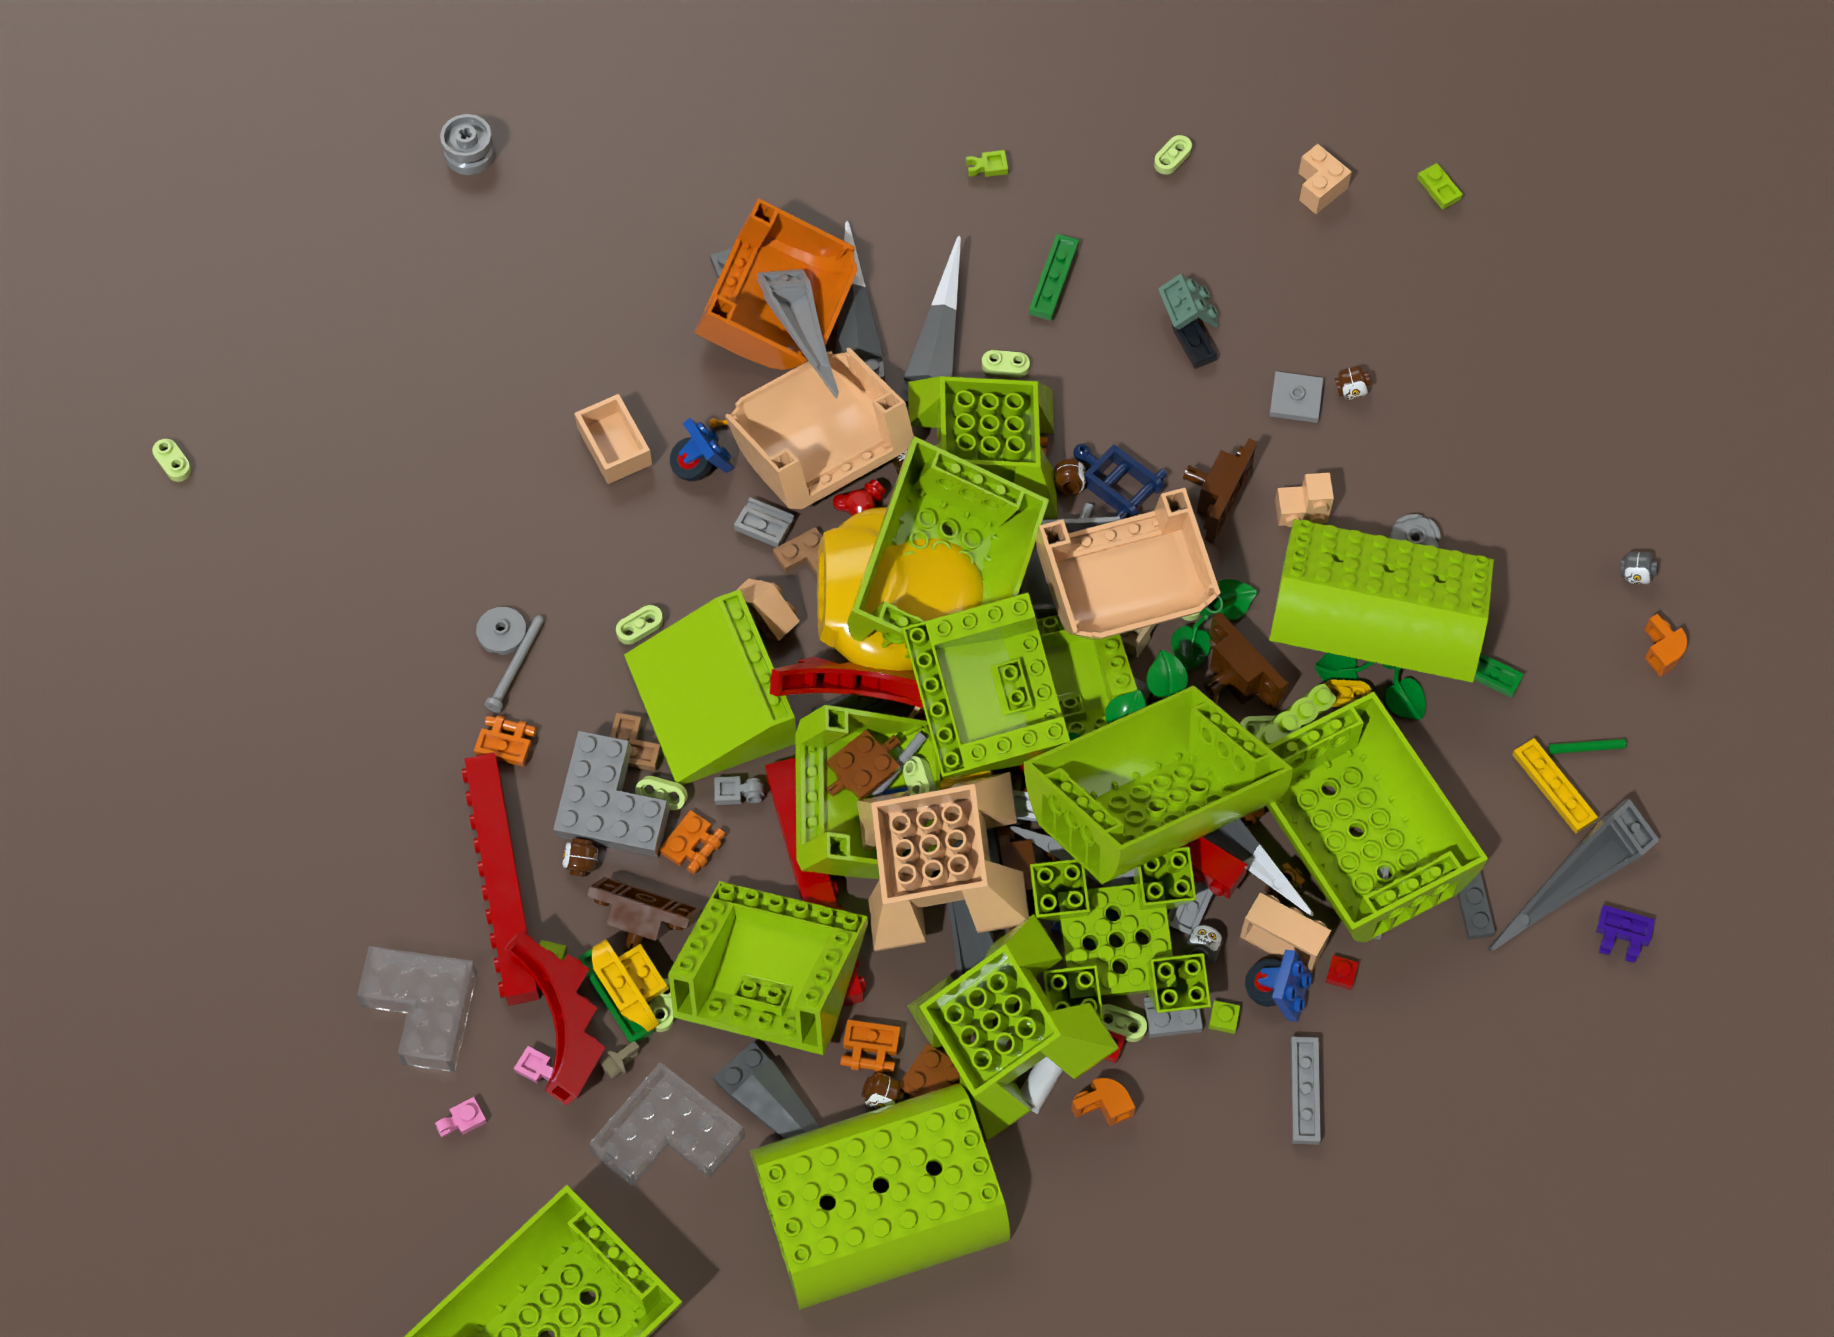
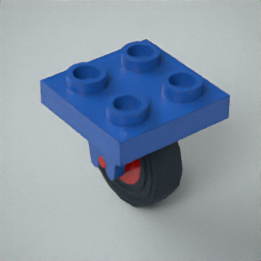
(694, 455)
(1280, 984)

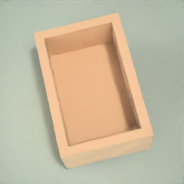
(613, 439)
(1281, 928)

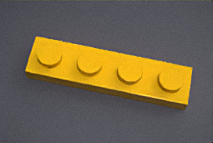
(1555, 786)

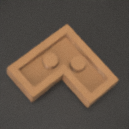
(799, 550)
(644, 754)

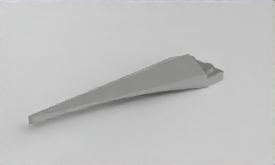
(793, 303)
(1181, 917)

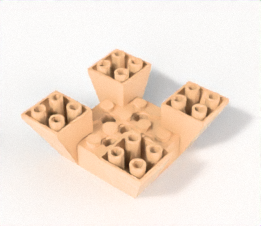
(962, 812)

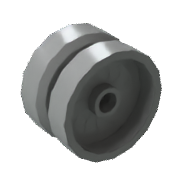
(467, 144)

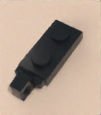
(1195, 344)

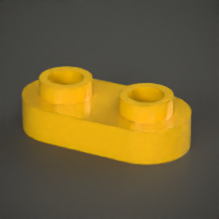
(1346, 690)

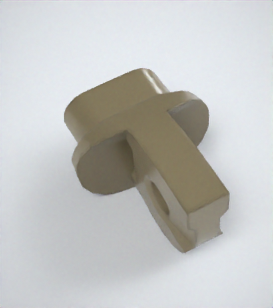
(615, 1062)

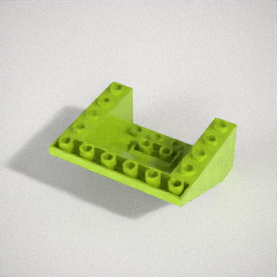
(1084, 674)
(986, 687)
(711, 690)
(767, 967)

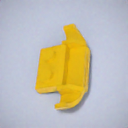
(629, 981)

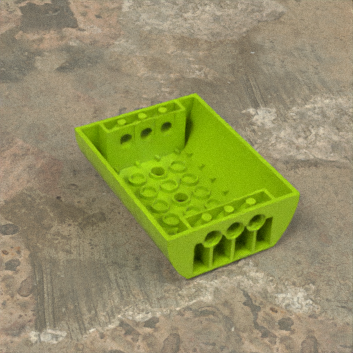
(987, 518)
(1383, 600)
(1102, 785)
(1393, 802)
(889, 1233)
(540, 1276)

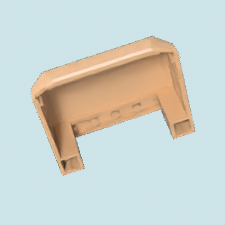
(809, 440)
(1128, 570)

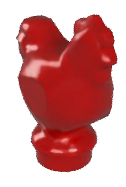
(859, 500)

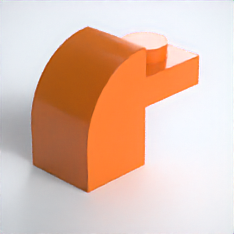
(1668, 648)
(1109, 1097)

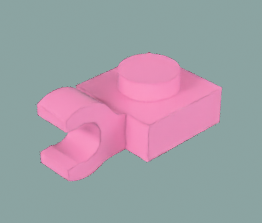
(534, 1065)
(464, 1117)

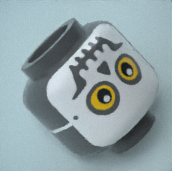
(1638, 567)
(1204, 940)

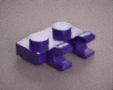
(1626, 926)

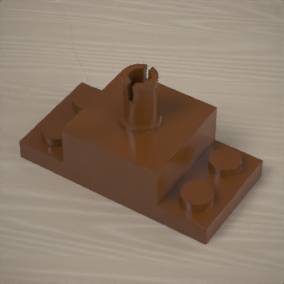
(1221, 485)
(1241, 667)
(1016, 856)
(641, 911)

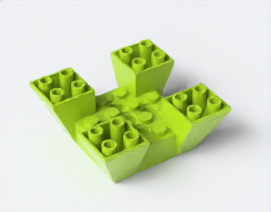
(991, 426)
(1142, 907)
(987, 1071)

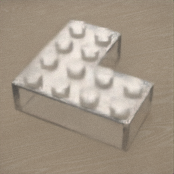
(431, 992)
(661, 1115)

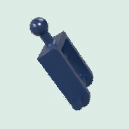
(1125, 463)

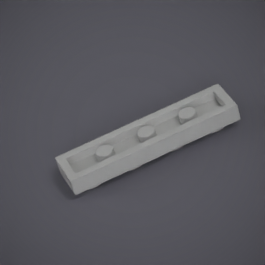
(1305, 1090)

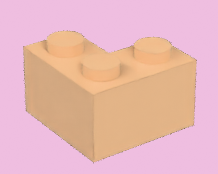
(1324, 177)
(1308, 502)
(769, 608)

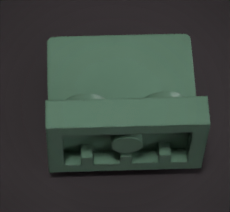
(1187, 301)

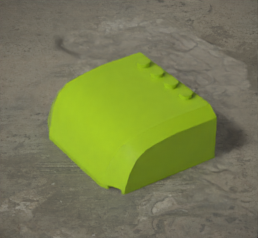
(828, 825)

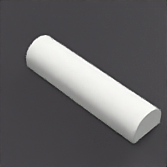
(1040, 1083)

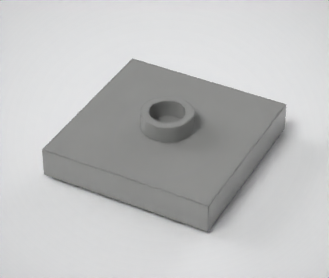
(1296, 397)

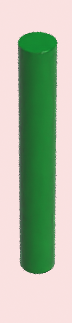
(1586, 746)

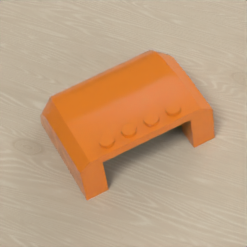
(769, 242)

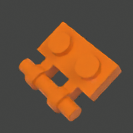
(506, 747)
(686, 838)
(870, 1038)

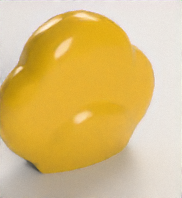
(919, 583)

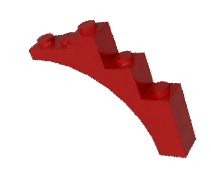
(824, 676)
(571, 1014)

